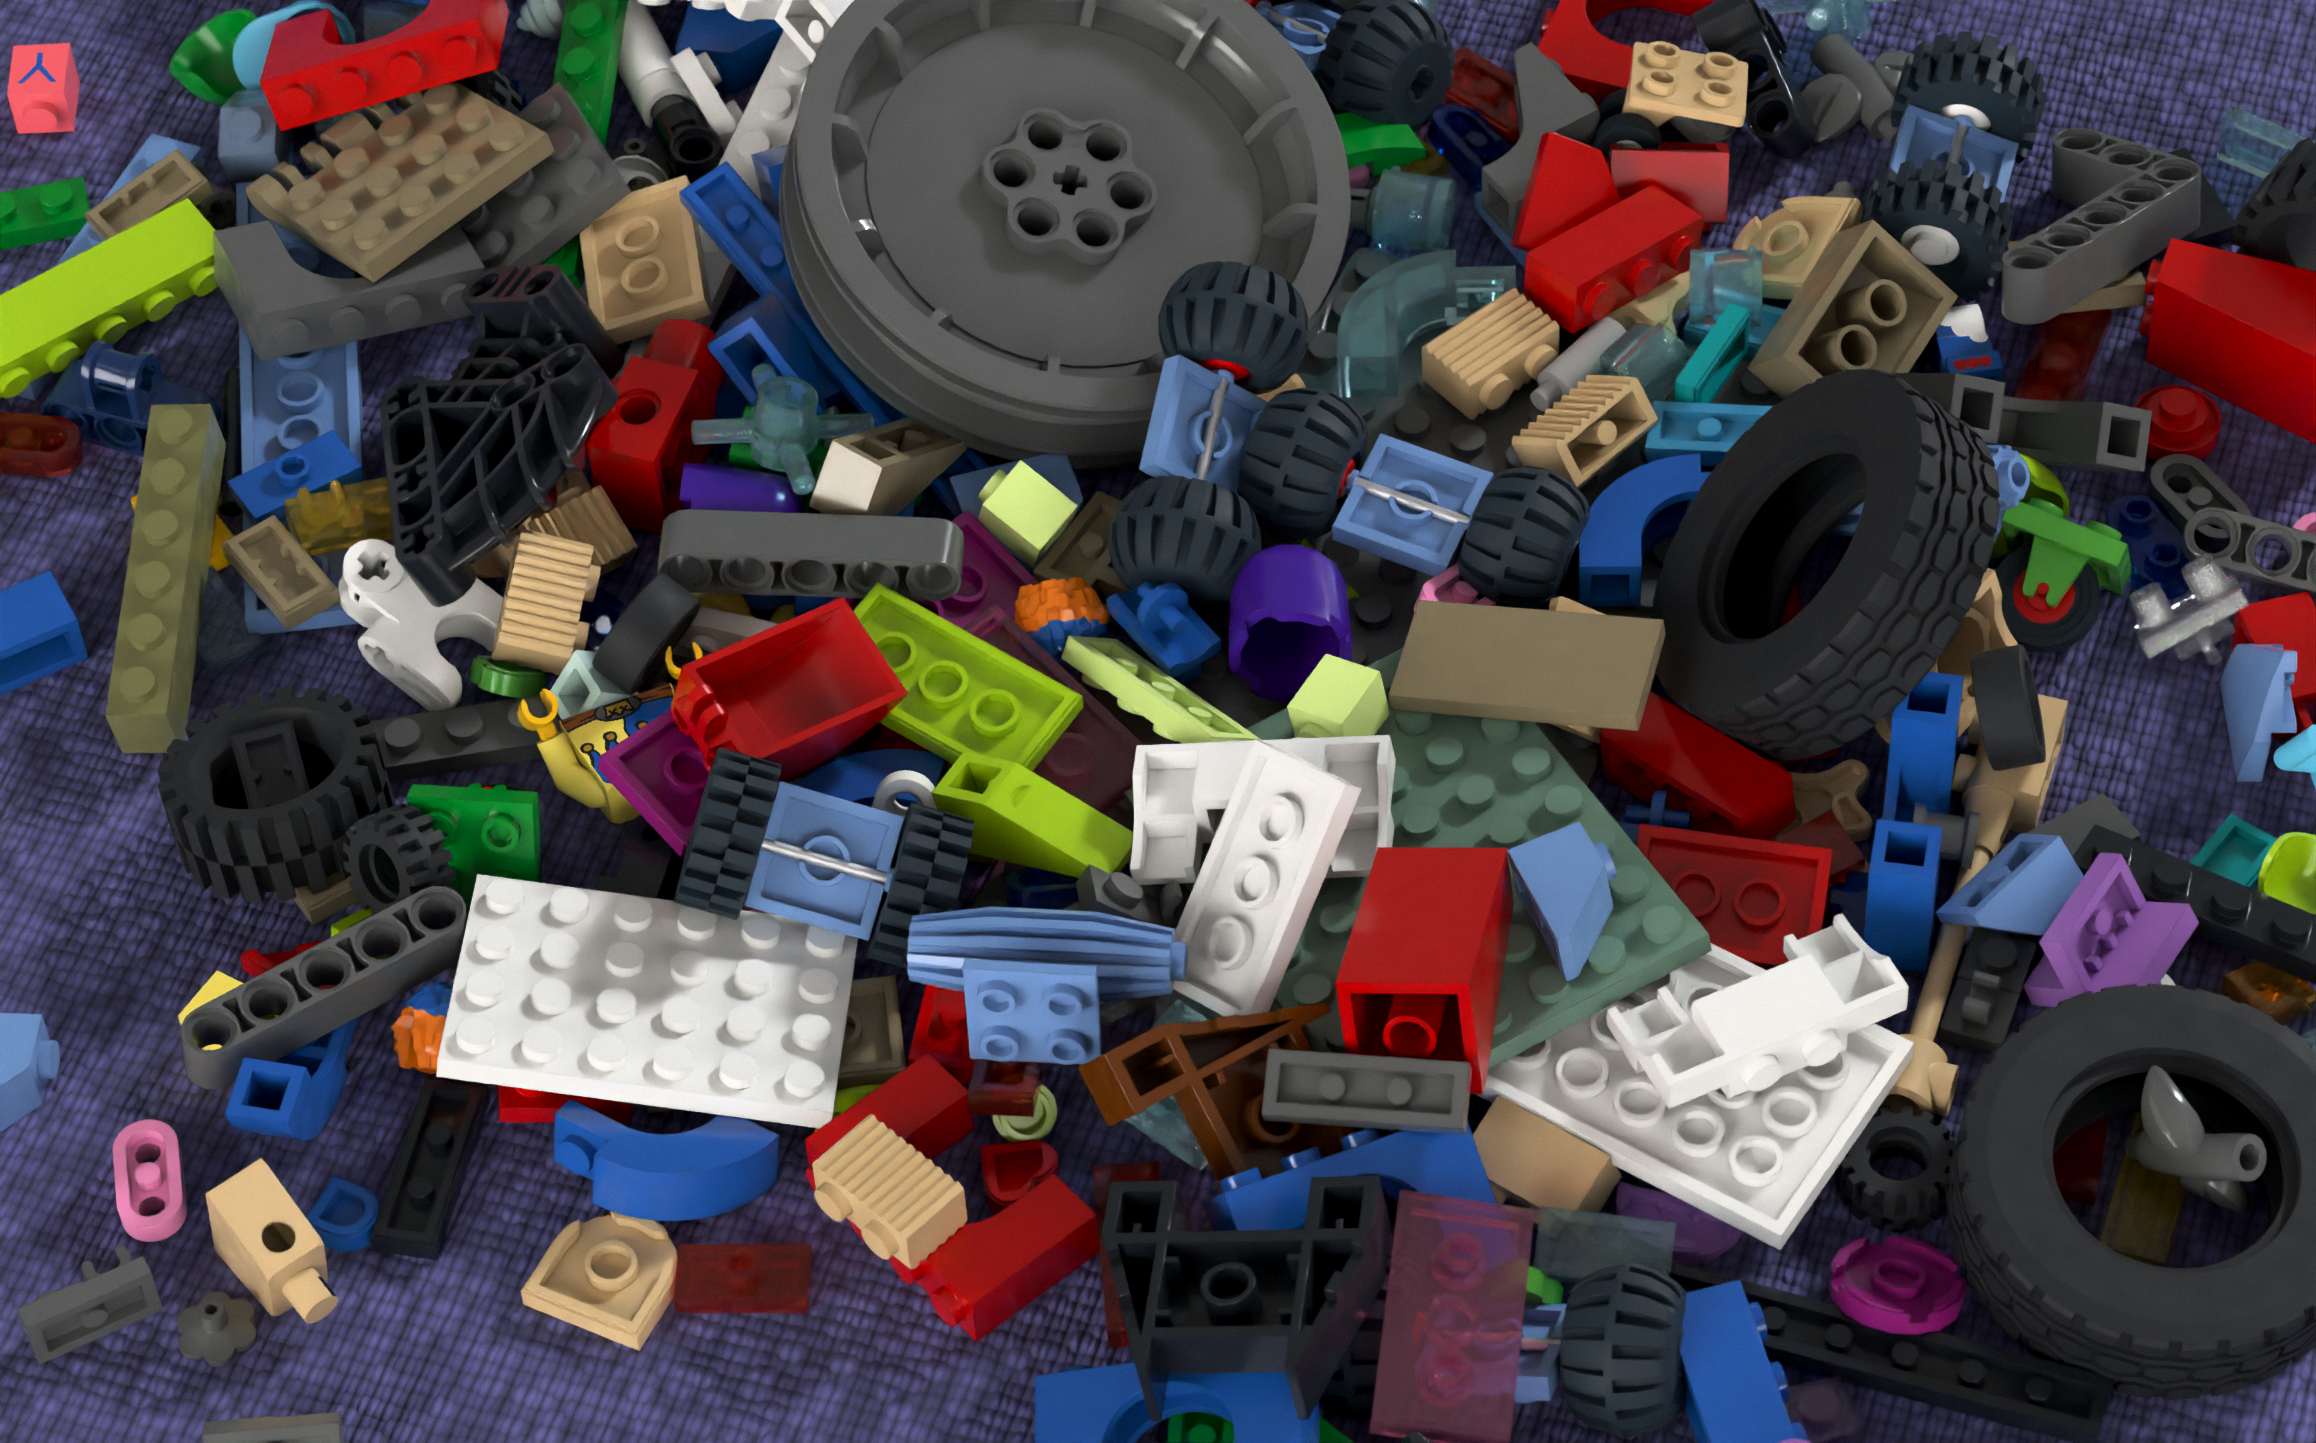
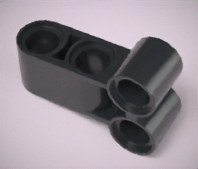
(1755, 38)

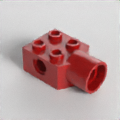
(647, 436)

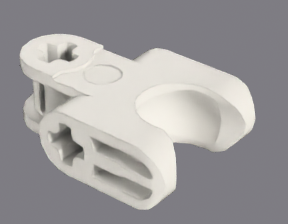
(407, 627)

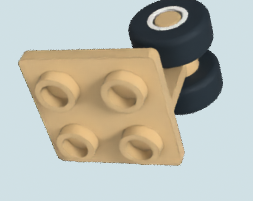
(1671, 84)

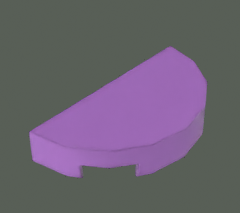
(1698, 1234)

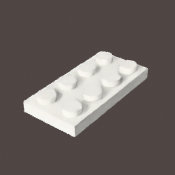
(1261, 880)

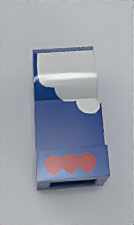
(1964, 347)

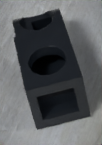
(648, 866)

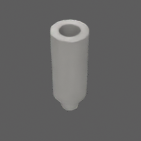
(1575, 363)

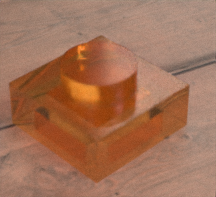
(2269, 991)

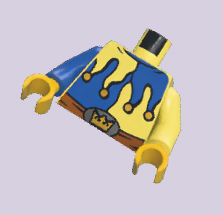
(576, 750)

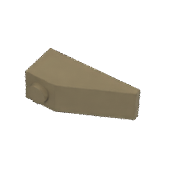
(882, 468)

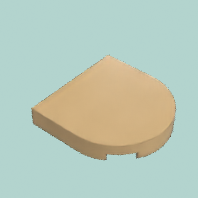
(1796, 239)
(607, 1277)

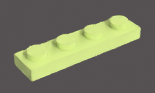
(1150, 692)

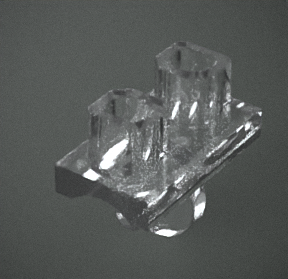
(2194, 621)

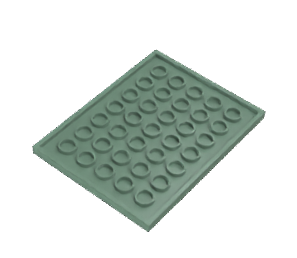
(1495, 788)

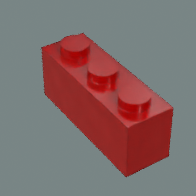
(1612, 258)
(1702, 771)

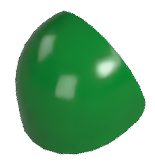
(206, 57)

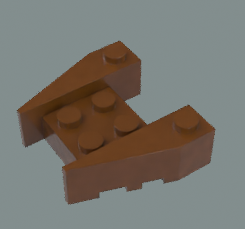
(1219, 1084)

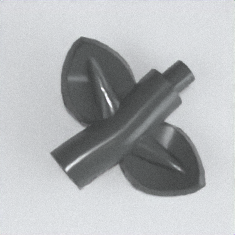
(1852, 89)
(2177, 1146)

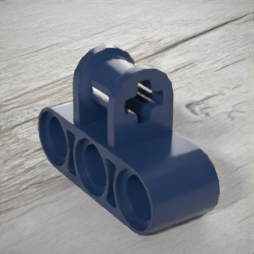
(113, 396)

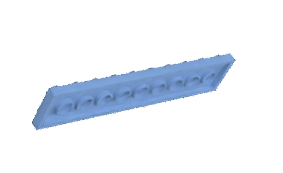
(296, 401)

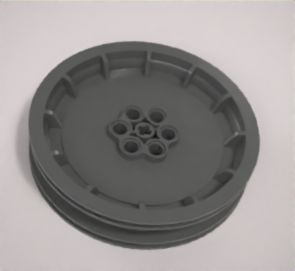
(924, 255)

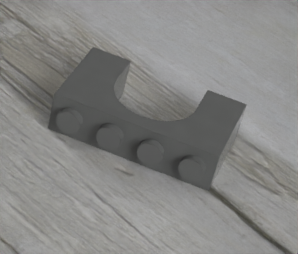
(299, 311)
(2052, 432)

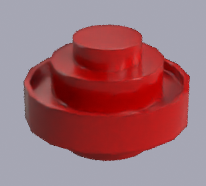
(2180, 421)

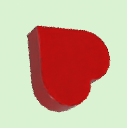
(1015, 1169)

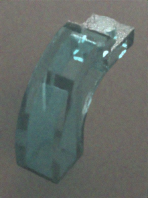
(1402, 305)

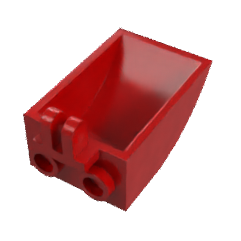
(788, 691)

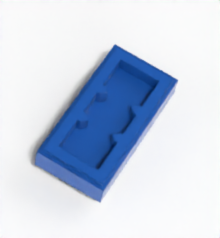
(310, 465)

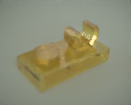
(340, 516)

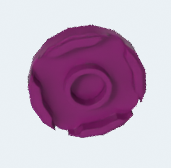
(1897, 1285)

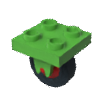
(2056, 575)

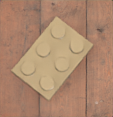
(645, 263)

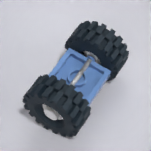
(1961, 126)
(819, 857)

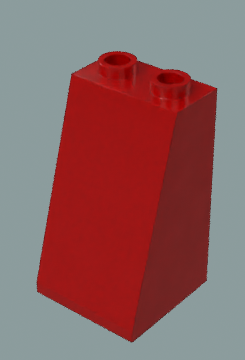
(2236, 330)
(1428, 956)

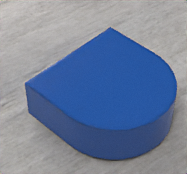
(344, 1215)

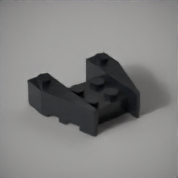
(1245, 1294)

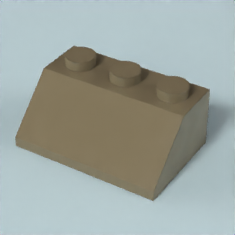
(1856, 310)

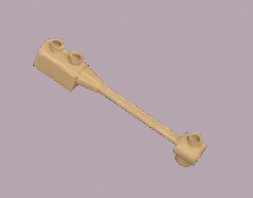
(2005, 802)

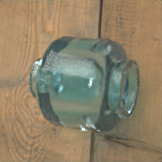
(1648, 354)

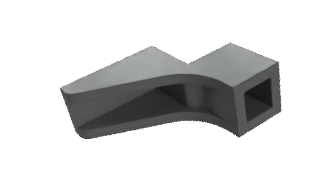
(1543, 104)

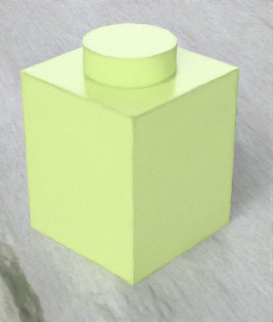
(1025, 511)
(1339, 701)

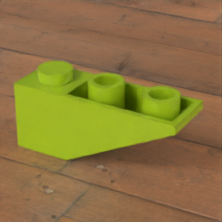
(1030, 819)

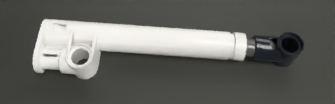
(664, 98)

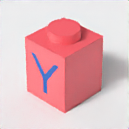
(43, 88)

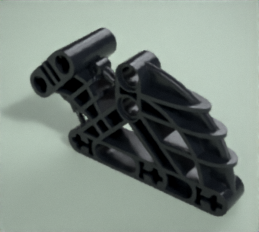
(495, 439)

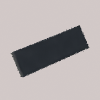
(430, 1169)

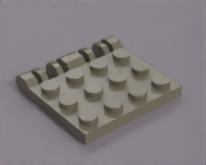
(403, 184)

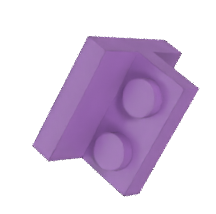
(2108, 937)

